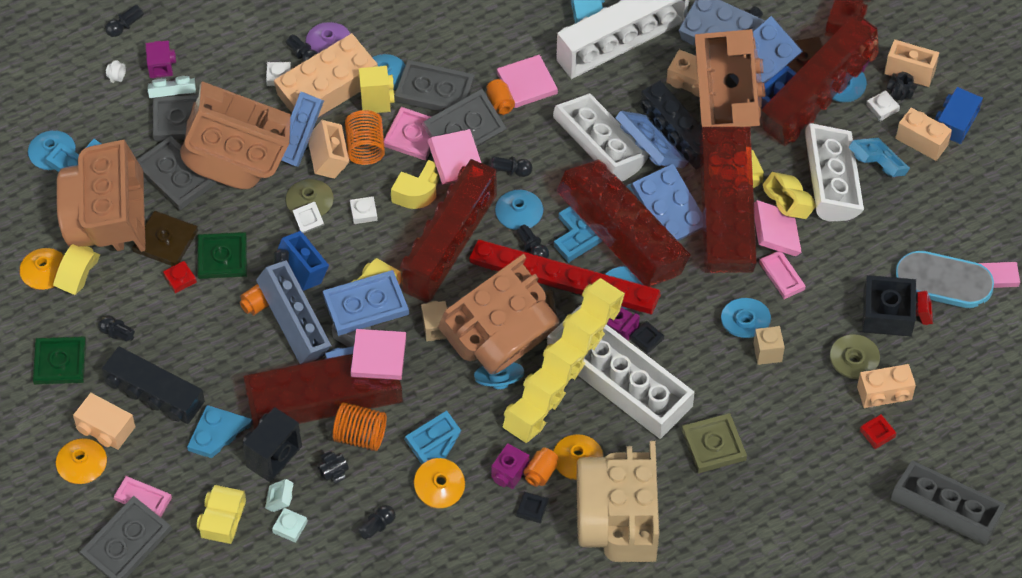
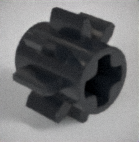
(902, 86)
(333, 467)

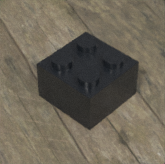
(889, 305)
(272, 444)

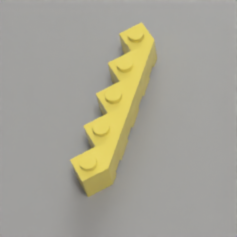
(563, 360)

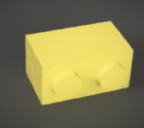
(376, 89)

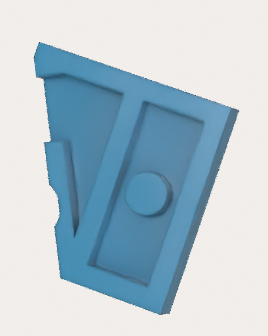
(216, 430)
(434, 438)

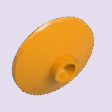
(40, 276)
(568, 460)
(85, 469)
(430, 491)

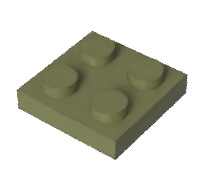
(714, 443)

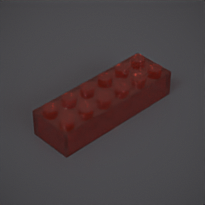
(820, 80)
(727, 200)
(623, 223)
(448, 230)
(316, 390)

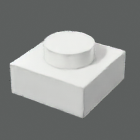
(275, 70)
(883, 105)
(363, 210)
(308, 217)

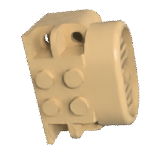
(619, 504)

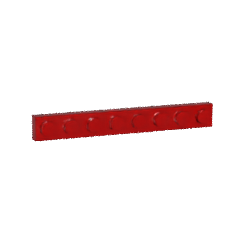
(564, 275)

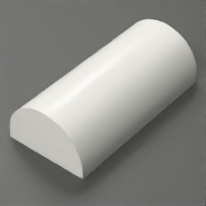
(601, 135)
(833, 173)

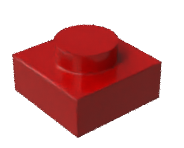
(179, 277)
(924, 308)
(878, 431)

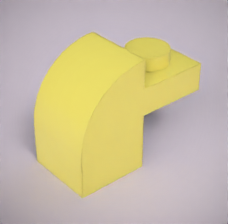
(414, 191)
(75, 268)

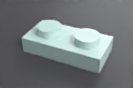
(181, 85)

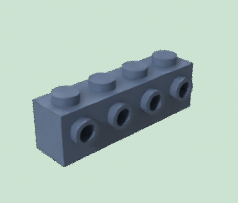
(293, 312)

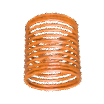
(379, 128)
(375, 440)

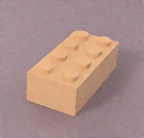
(327, 75)

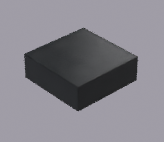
(646, 337)
(532, 507)

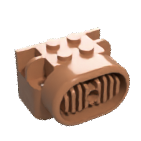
(719, 57)
(234, 138)
(102, 198)
(500, 318)

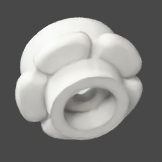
(115, 71)

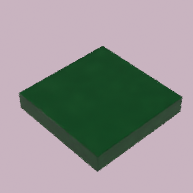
(222, 255)
(59, 360)

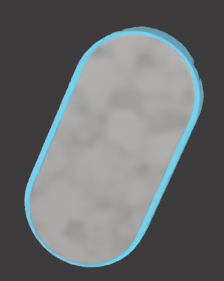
(947, 278)

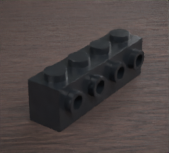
(673, 121)
(153, 385)

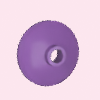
(318, 39)

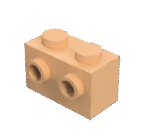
(914, 60)
(684, 73)
(923, 134)
(328, 149)
(886, 386)
(104, 421)

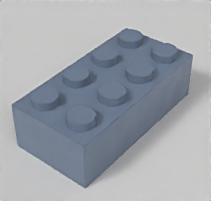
(714, 17)

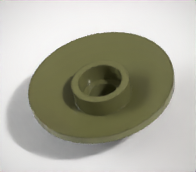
(321, 192)
(854, 347)

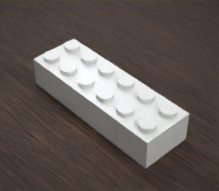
(616, 32)
(633, 381)

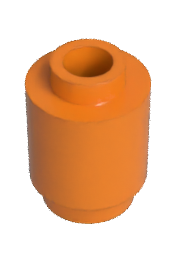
(500, 96)
(253, 300)
(541, 467)

